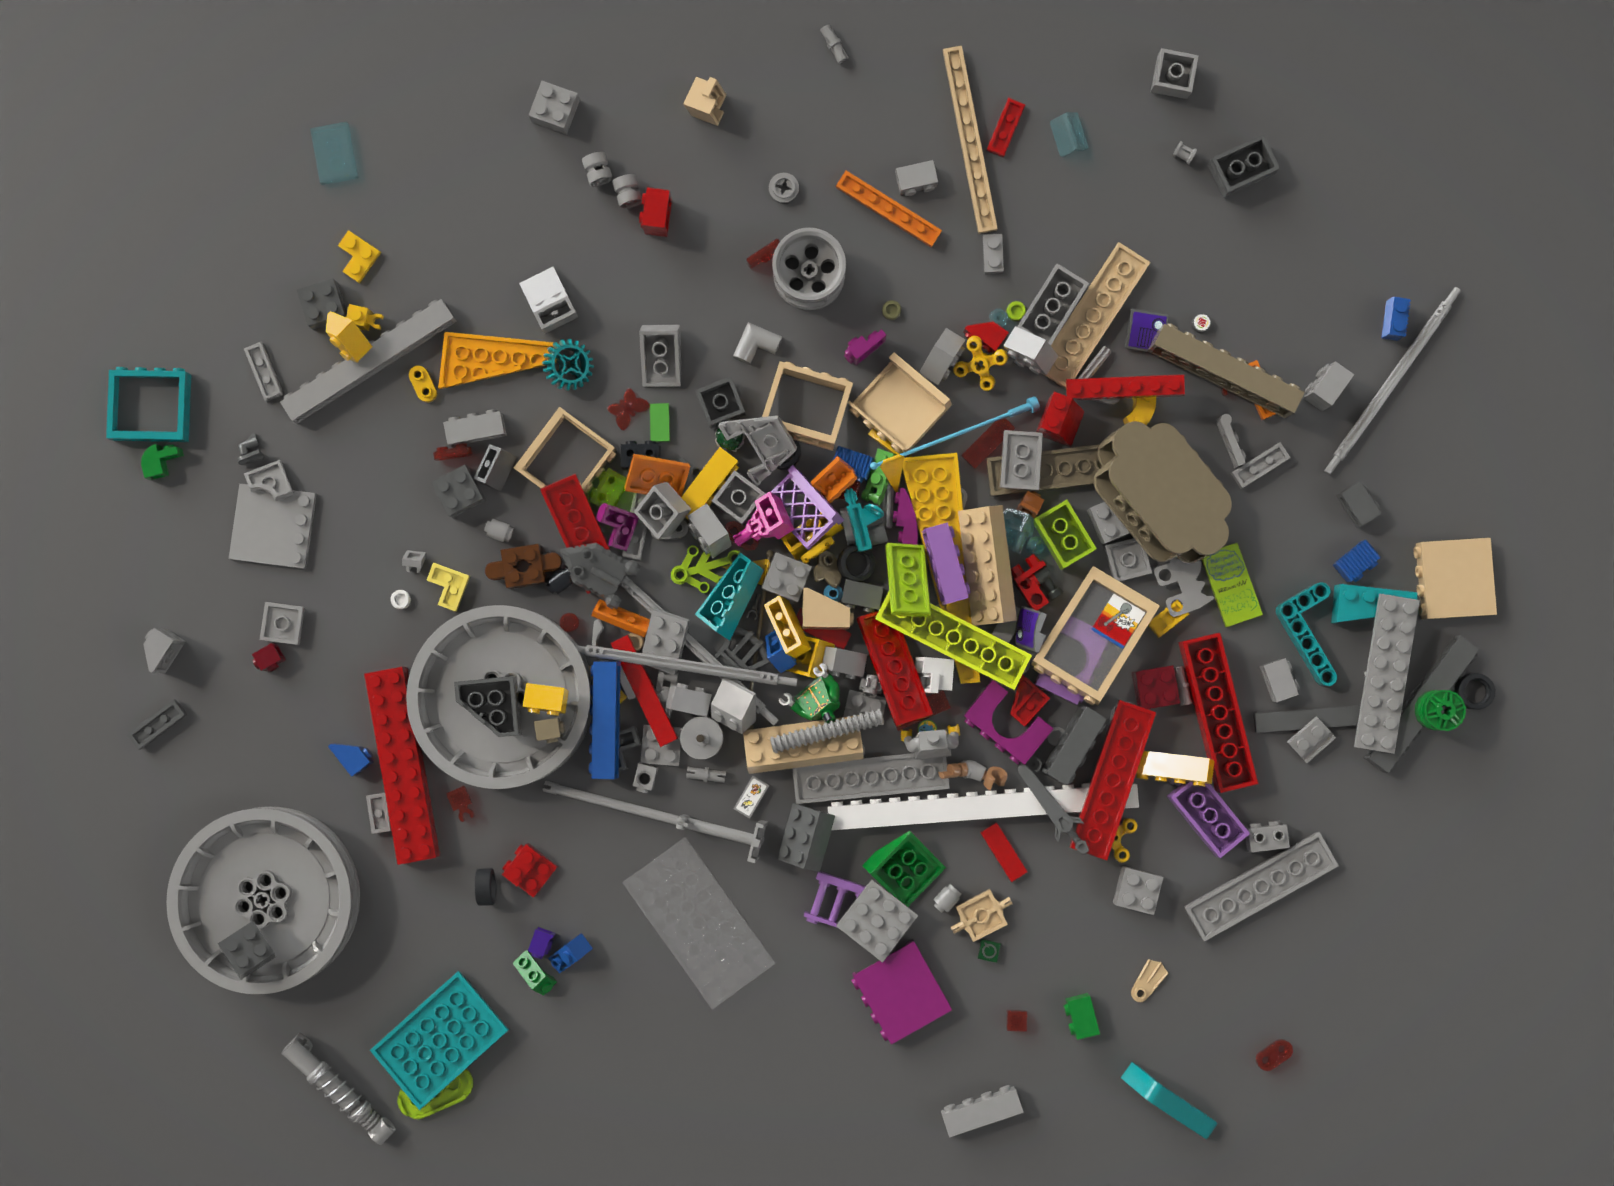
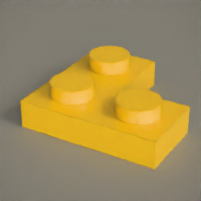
(363, 256)

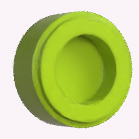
(1016, 311)

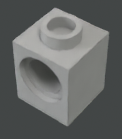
(651, 771)

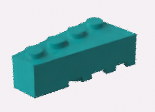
(730, 596)

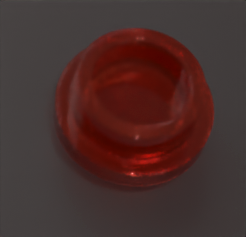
(569, 622)

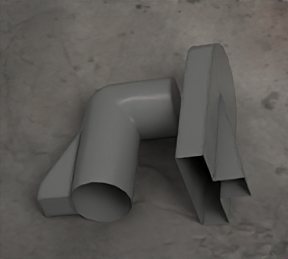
(247, 457)

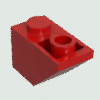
(990, 334)

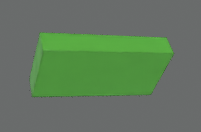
(659, 422)

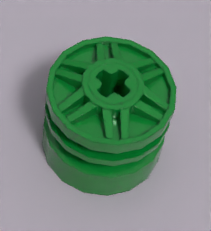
(1429, 709)

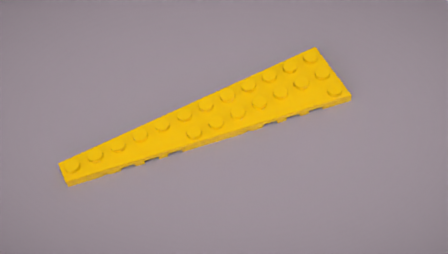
(936, 499)

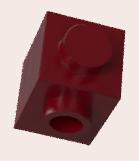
(268, 657)

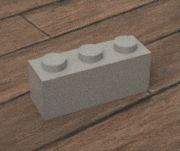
(475, 428)

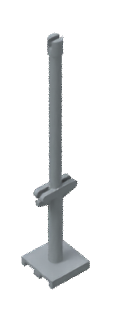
(682, 822)

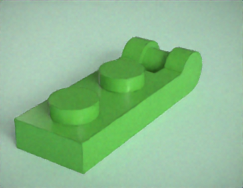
(877, 480)

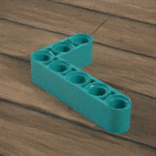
(1305, 632)
(1168, 1101)

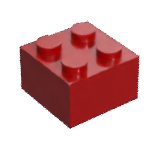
(656, 212)

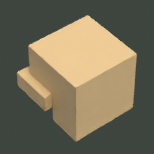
(705, 100)

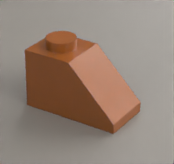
(1031, 503)

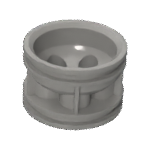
(794, 246)

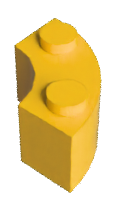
(1142, 410)

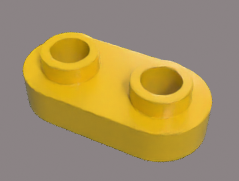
(422, 383)

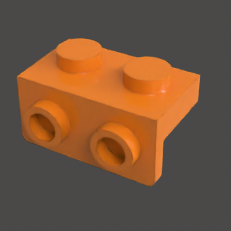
(834, 479)

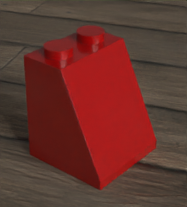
(1060, 419)

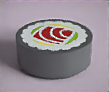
(1201, 322)

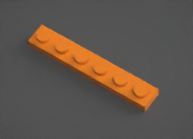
(888, 208)

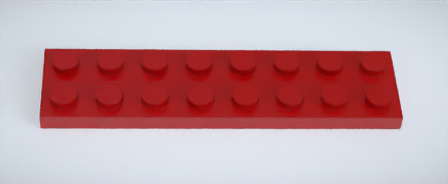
(1113, 777)

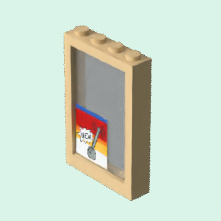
(1095, 636)

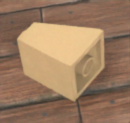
(823, 612)

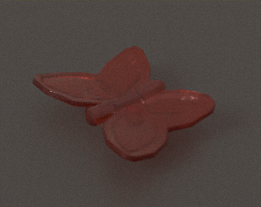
(627, 407)

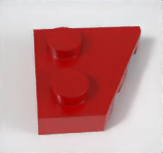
(1027, 701)

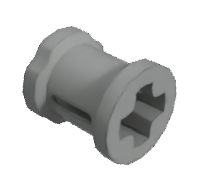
(1184, 152)

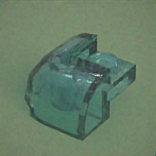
(1018, 528)

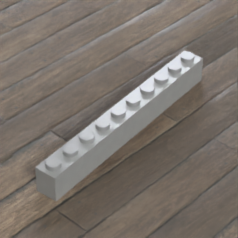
(385, 351)

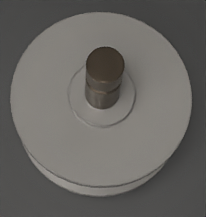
(701, 737)

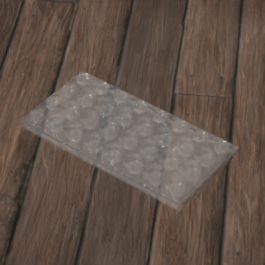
(698, 923)

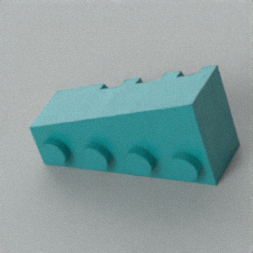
(1360, 602)

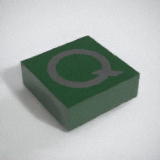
(989, 950)

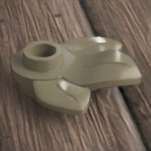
(827, 570)

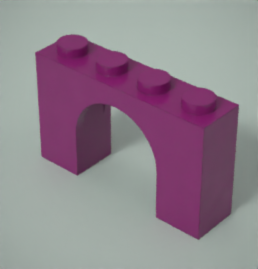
(1020, 747)

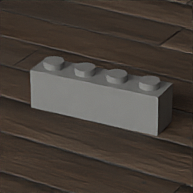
(981, 1111)

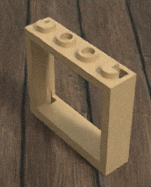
(546, 434)
(803, 434)

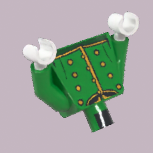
(817, 699)

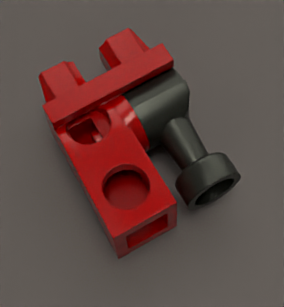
(1030, 581)

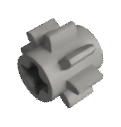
(870, 686)

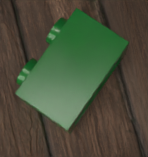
(1082, 1016)

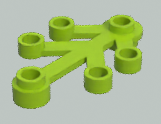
(701, 568)

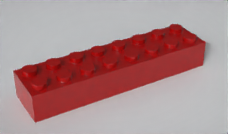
(1218, 712)

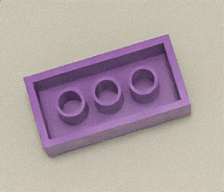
(945, 564)
(1209, 817)

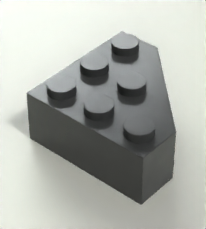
(492, 703)

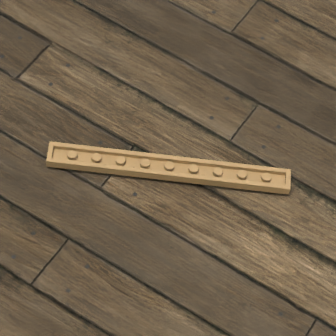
(970, 139)

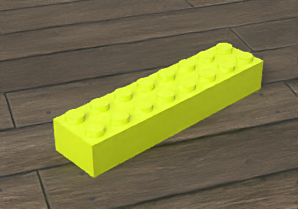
(961, 642)

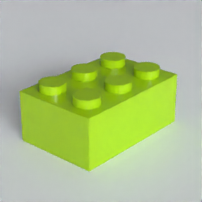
(1064, 534)

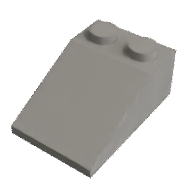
(660, 355)

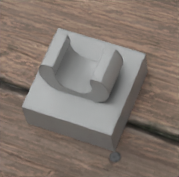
(413, 559)

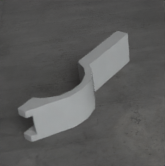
(597, 630)

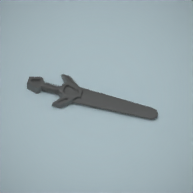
(1057, 814)

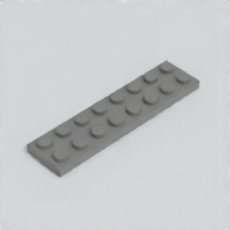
(1386, 673)
(869, 778)
(1261, 886)

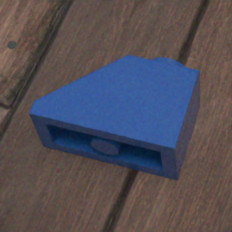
(776, 653)
(352, 757)

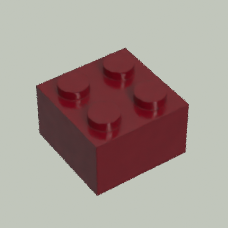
(1156, 687)

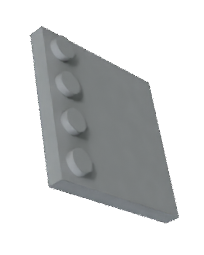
(272, 529)

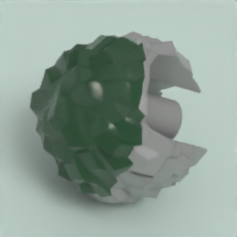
(731, 444)

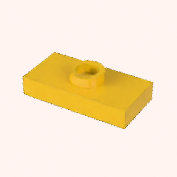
(1164, 621)

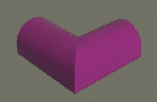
(623, 523)

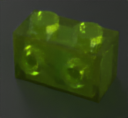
(609, 489)

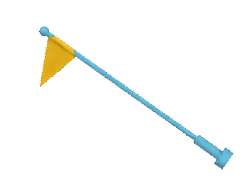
(893, 466)

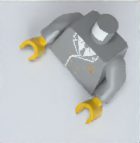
(932, 743)

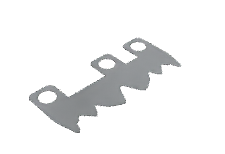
(1191, 589)

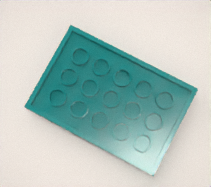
(439, 1040)

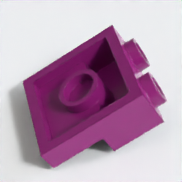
(861, 349)

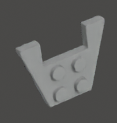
(768, 439)

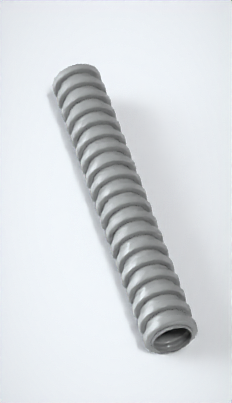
(827, 730)

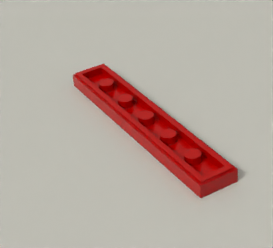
(646, 695)

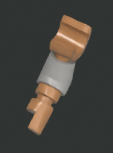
(976, 771)

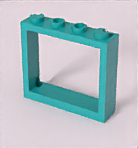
(182, 433)

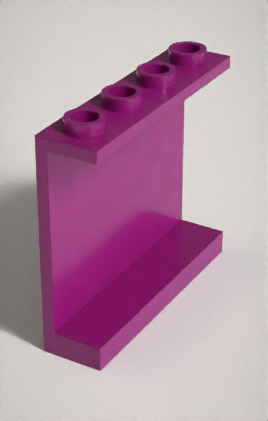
(901, 993)

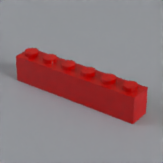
(1126, 387)

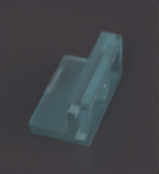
(1068, 133)

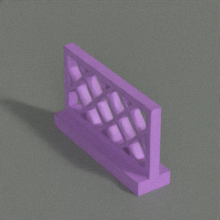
(816, 499)

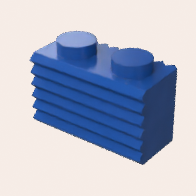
(1395, 318)
(858, 461)
(1357, 561)

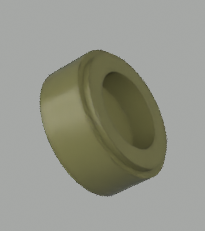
(891, 310)

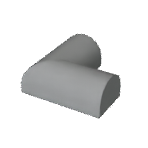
(754, 338)

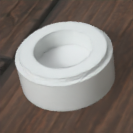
(400, 599)

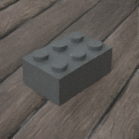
(1243, 166)
(806, 837)

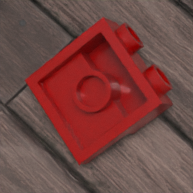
(529, 869)

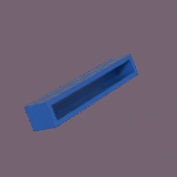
(606, 719)

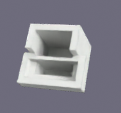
(935, 673)

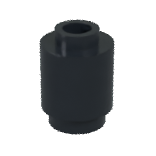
(559, 581)

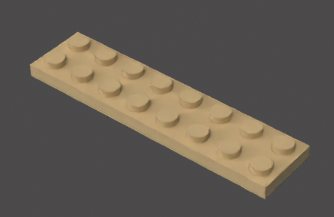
(1095, 312)

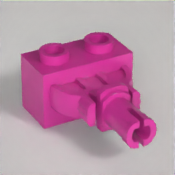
(767, 521)

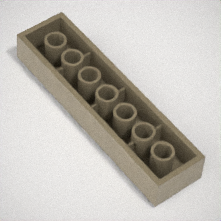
(1226, 371)

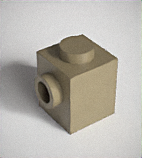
(549, 729)

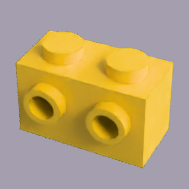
(545, 698)

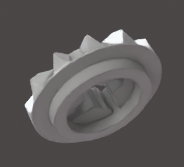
(778, 180)

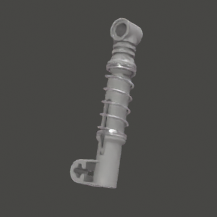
(318, 1073)

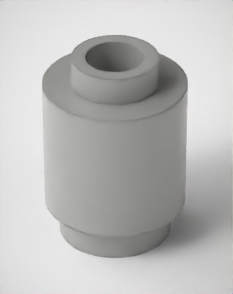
(498, 530)
(947, 898)

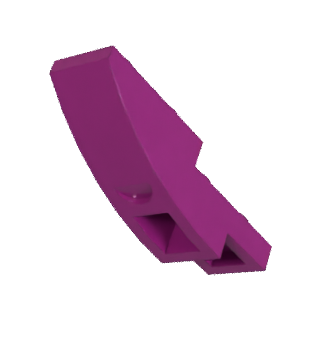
(905, 518)

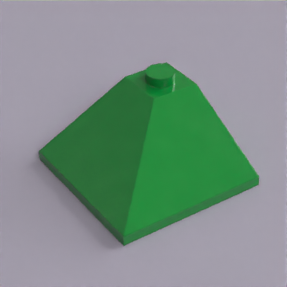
(904, 867)

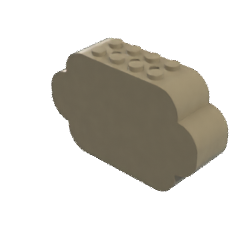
(1163, 492)

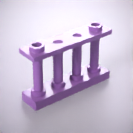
(843, 887)

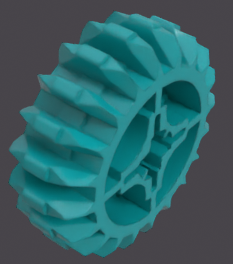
(574, 369)

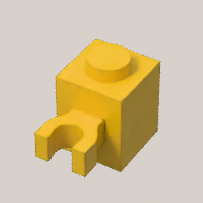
(363, 317)

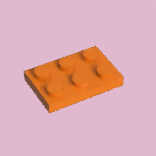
(650, 471)

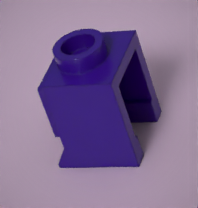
(541, 942)

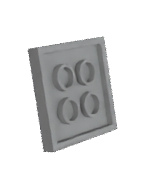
(877, 920)

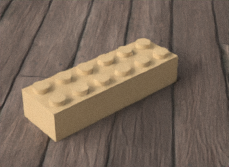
(987, 565)
(763, 759)

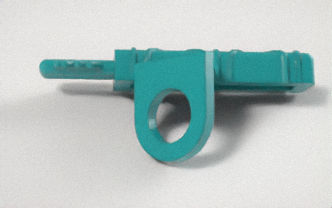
(861, 518)

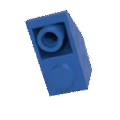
(570, 953)

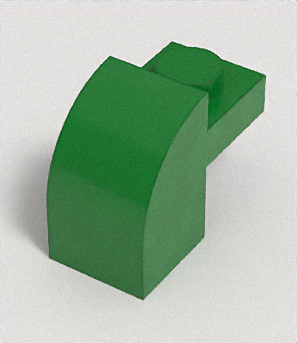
(154, 460)

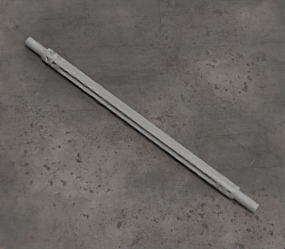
(1392, 381)
(690, 642)
(685, 665)

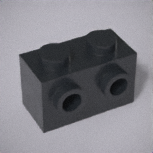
(650, 449)

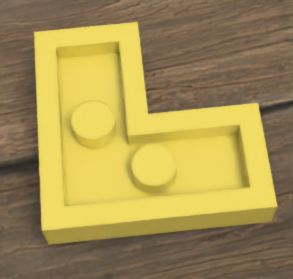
(453, 583)

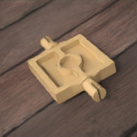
(981, 915)

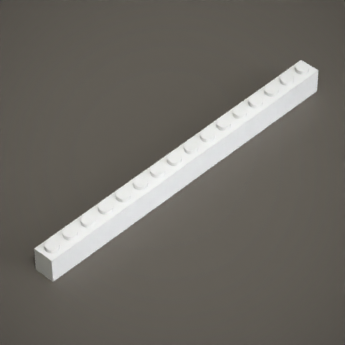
(958, 807)

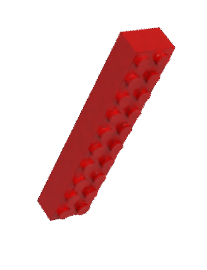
(401, 767)

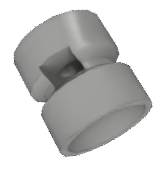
(596, 165)
(627, 191)

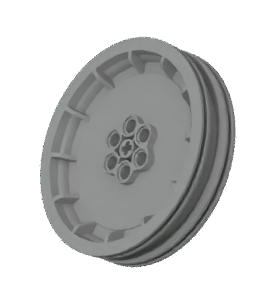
(505, 644)
(244, 847)

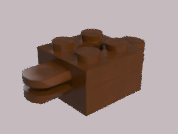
(523, 566)

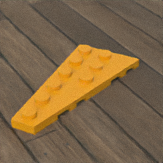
(481, 357)

